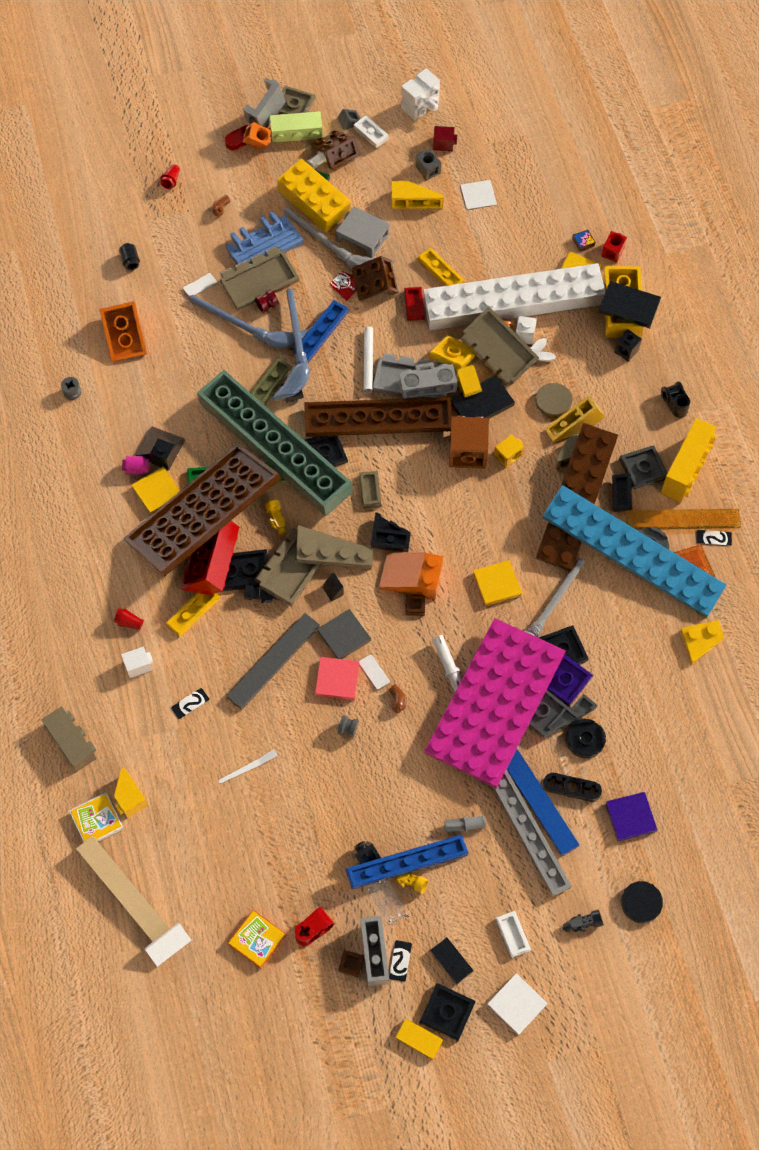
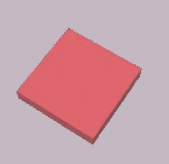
(337, 678)

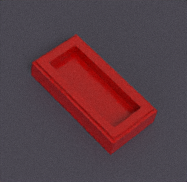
(414, 303)

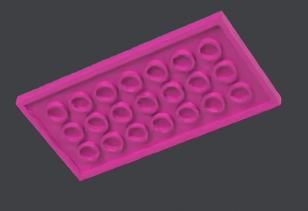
(495, 703)

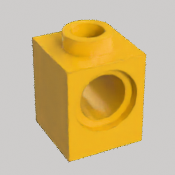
(509, 450)

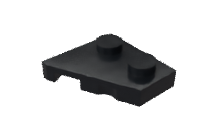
(389, 535)

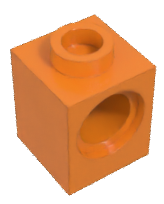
(251, 138)

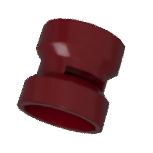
(266, 301)

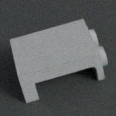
(269, 105)
(363, 230)

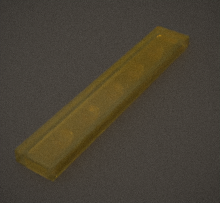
(684, 519)

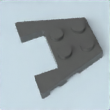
(554, 715)

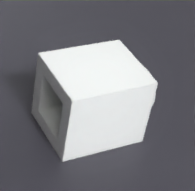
(526, 329)
(137, 662)

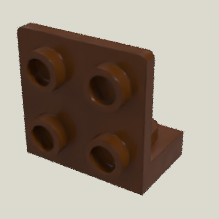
(337, 147)
(374, 278)

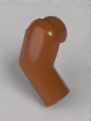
(218, 205)
(400, 698)

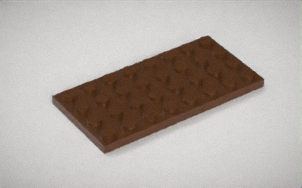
(201, 509)

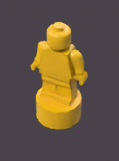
(277, 521)
(419, 884)

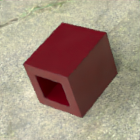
(444, 138)

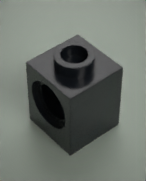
(627, 345)

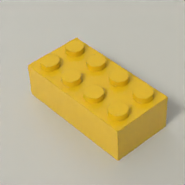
(313, 195)
(630, 277)
(689, 460)

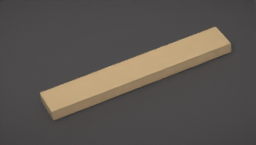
(122, 888)

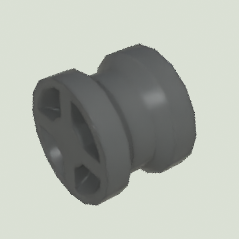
(72, 393)
(348, 726)

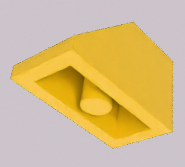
(128, 795)

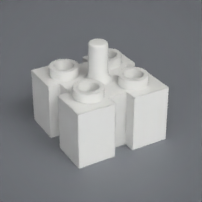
(420, 94)

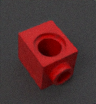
(614, 252)

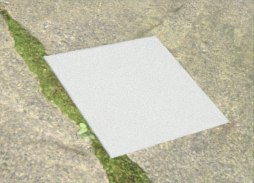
(478, 194)

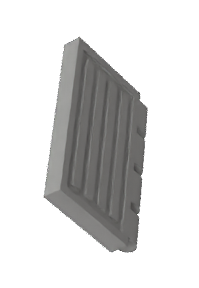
(388, 372)

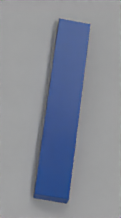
(541, 805)
(406, 861)

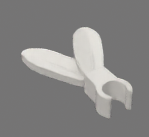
(543, 356)

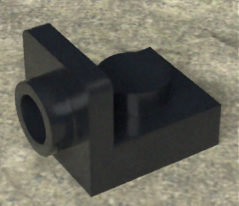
(365, 852)

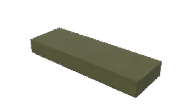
(271, 380)

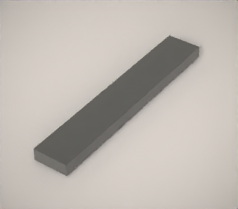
(273, 661)

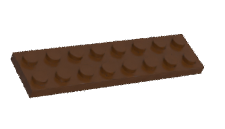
(377, 416)
(584, 478)

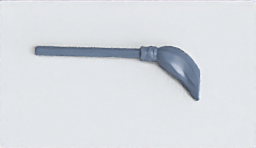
(274, 339)
(300, 373)

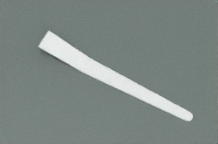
(270, 755)

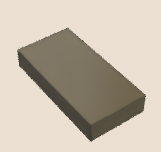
(370, 489)

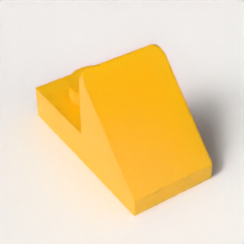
(468, 380)

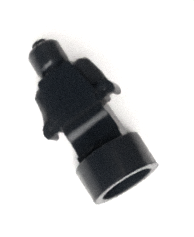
(257, 593)
(580, 923)

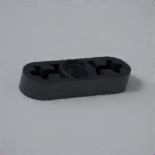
(565, 792)

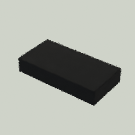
(622, 492)
(451, 960)

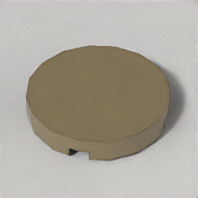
(554, 399)

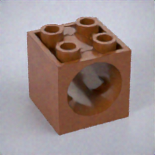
(469, 442)

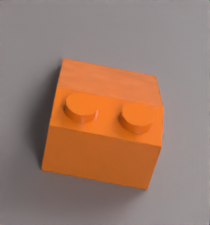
(123, 331)
(412, 573)

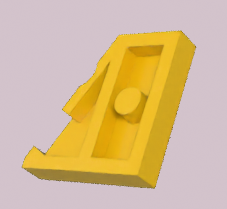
(701, 638)

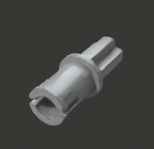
(464, 823)

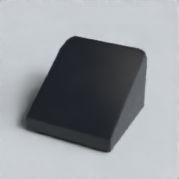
(333, 587)

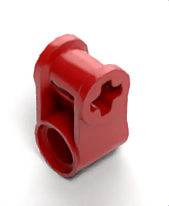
(315, 924)

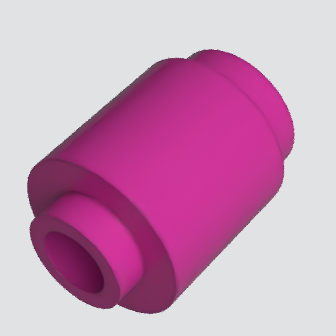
(135, 465)

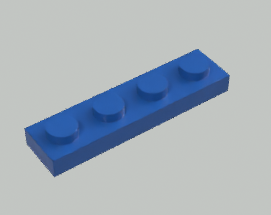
(323, 329)

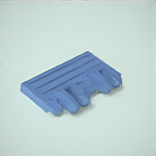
(279, 234)

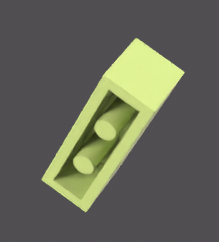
(296, 126)

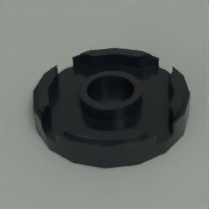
(585, 738)
(641, 902)

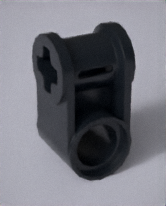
(675, 396)

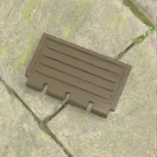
(258, 277)
(500, 345)
(285, 576)

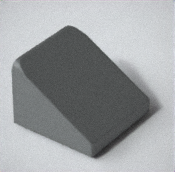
(348, 118)

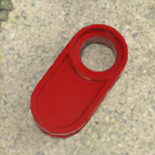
(234, 139)

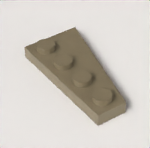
(324, 549)

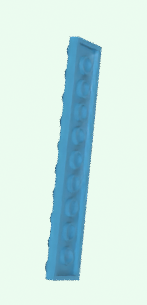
(634, 551)

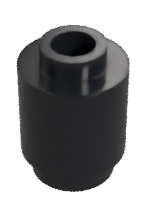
(129, 256)

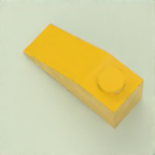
(413, 196)
(571, 421)

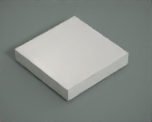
(517, 1004)

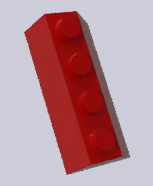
(210, 562)

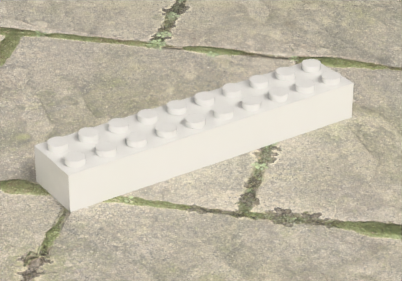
(514, 296)

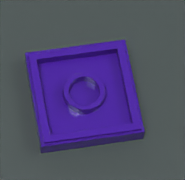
(569, 681)
(631, 816)

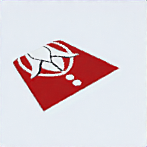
(344, 285)

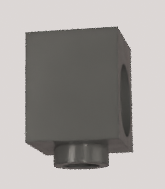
(428, 164)

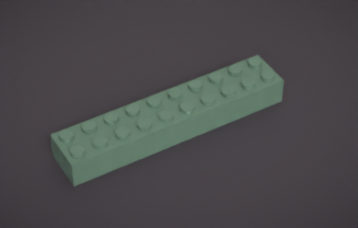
(275, 443)

